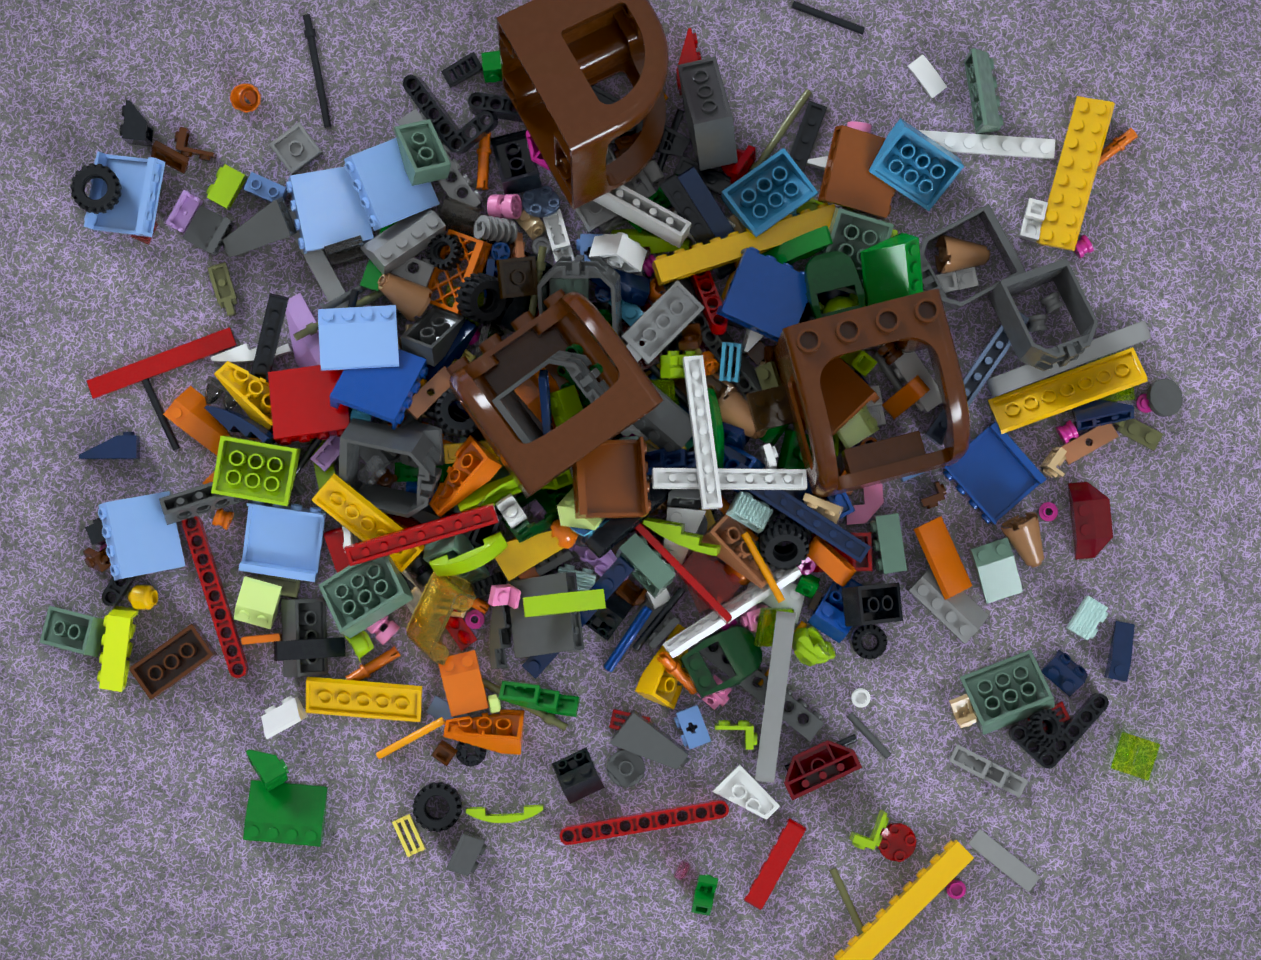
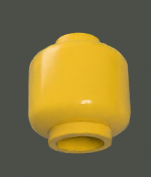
(143, 597)

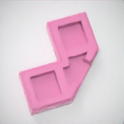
(872, 502)

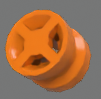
(711, 365)
(223, 518)

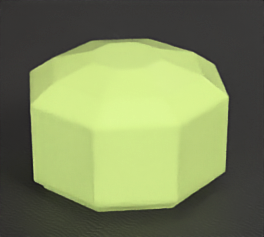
(494, 703)

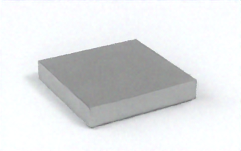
(295, 148)

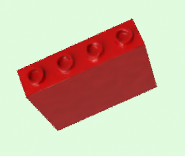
(303, 405)

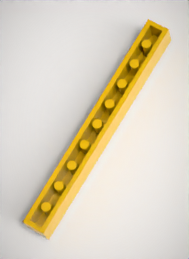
(728, 250)
(908, 903)

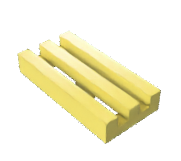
(415, 831)

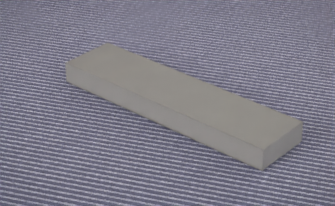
(1003, 860)

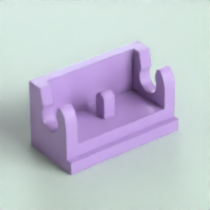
(184, 211)

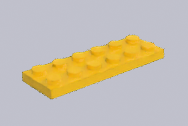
(360, 516)
(363, 699)

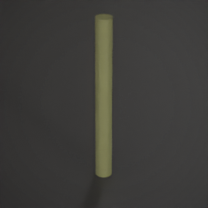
(847, 900)

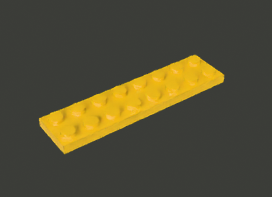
(1075, 173)
(1067, 390)

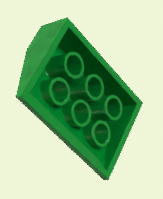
(892, 269)
(286, 814)

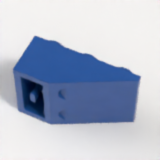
(830, 612)

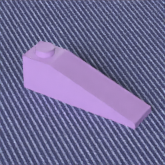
(298, 316)

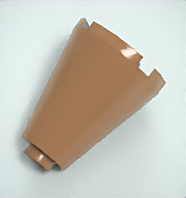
(959, 254)
(408, 296)
(737, 413)
(1025, 537)

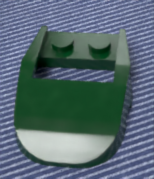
(831, 272)
(548, 500)
(740, 652)

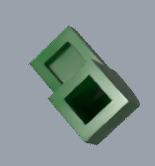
(704, 894)

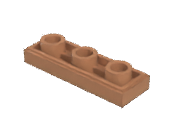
(422, 401)
(1099, 436)

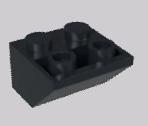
(136, 128)
(607, 620)
(578, 775)

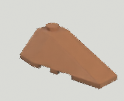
(733, 548)

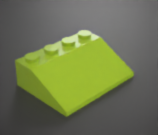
(255, 470)

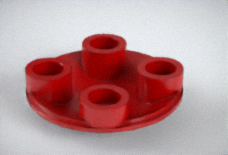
(897, 842)

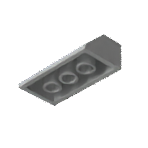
(403, 240)
(956, 613)

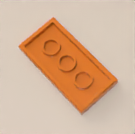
(943, 557)

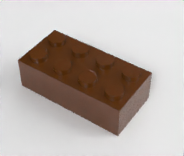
(172, 661)

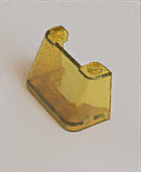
(434, 610)

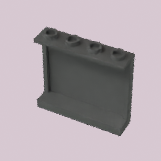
(545, 633)

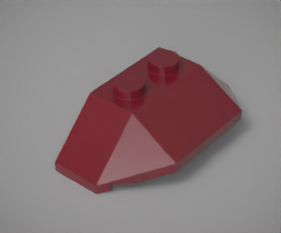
(1089, 519)
(819, 767)

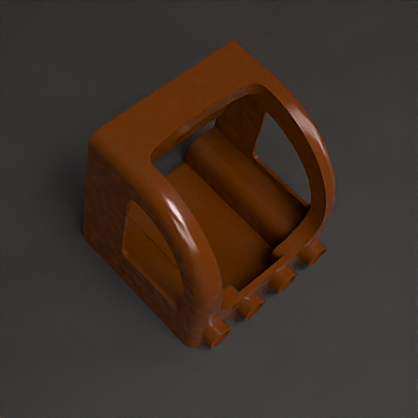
(548, 66)
(567, 321)
(913, 325)

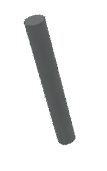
(868, 734)

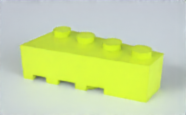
(116, 648)

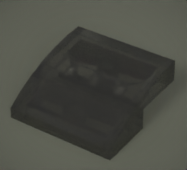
(459, 216)
(346, 252)

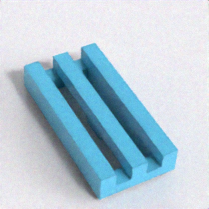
(722, 377)

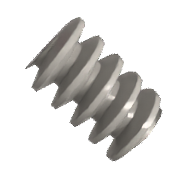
(495, 229)

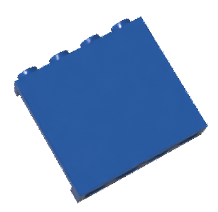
(764, 295)
(382, 390)
(994, 474)

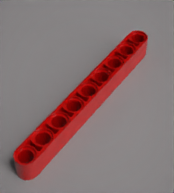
(222, 603)
(635, 826)

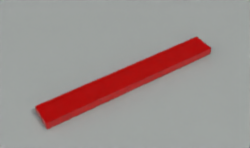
(161, 363)
(421, 534)
(684, 574)

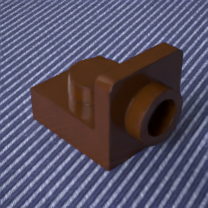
(691, 337)

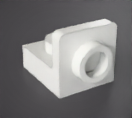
(511, 510)

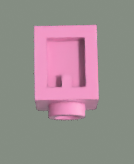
(504, 595)

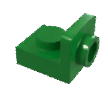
(807, 585)

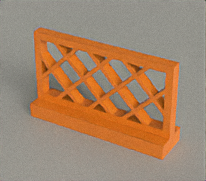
(475, 265)

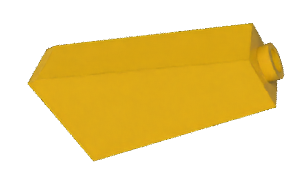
(525, 555)

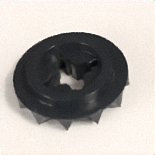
(471, 760)

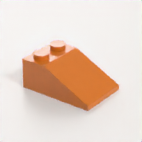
(463, 683)

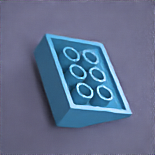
(915, 165)
(768, 193)

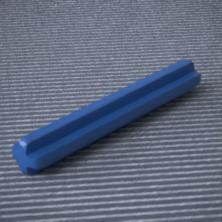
(628, 638)

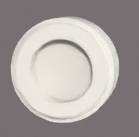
(860, 697)

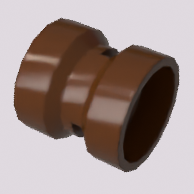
(892, 356)

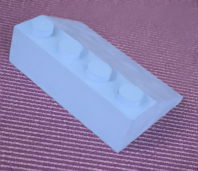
(358, 337)

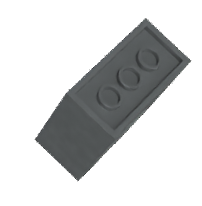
(707, 113)
(1000, 240)
(582, 269)
(1016, 330)
(516, 414)
(398, 441)

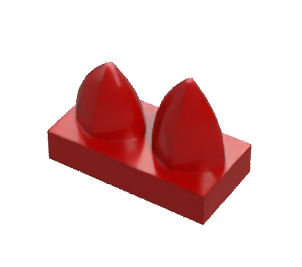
(745, 160)
(460, 632)

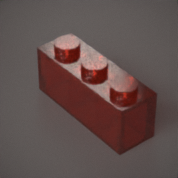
(712, 575)

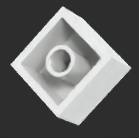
(619, 251)

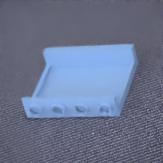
(385, 187)
(139, 195)
(326, 208)
(139, 537)
(283, 540)

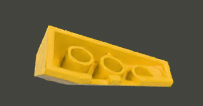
(248, 391)
(656, 683)

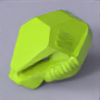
(805, 651)

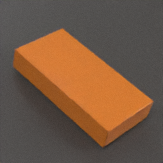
(261, 638)

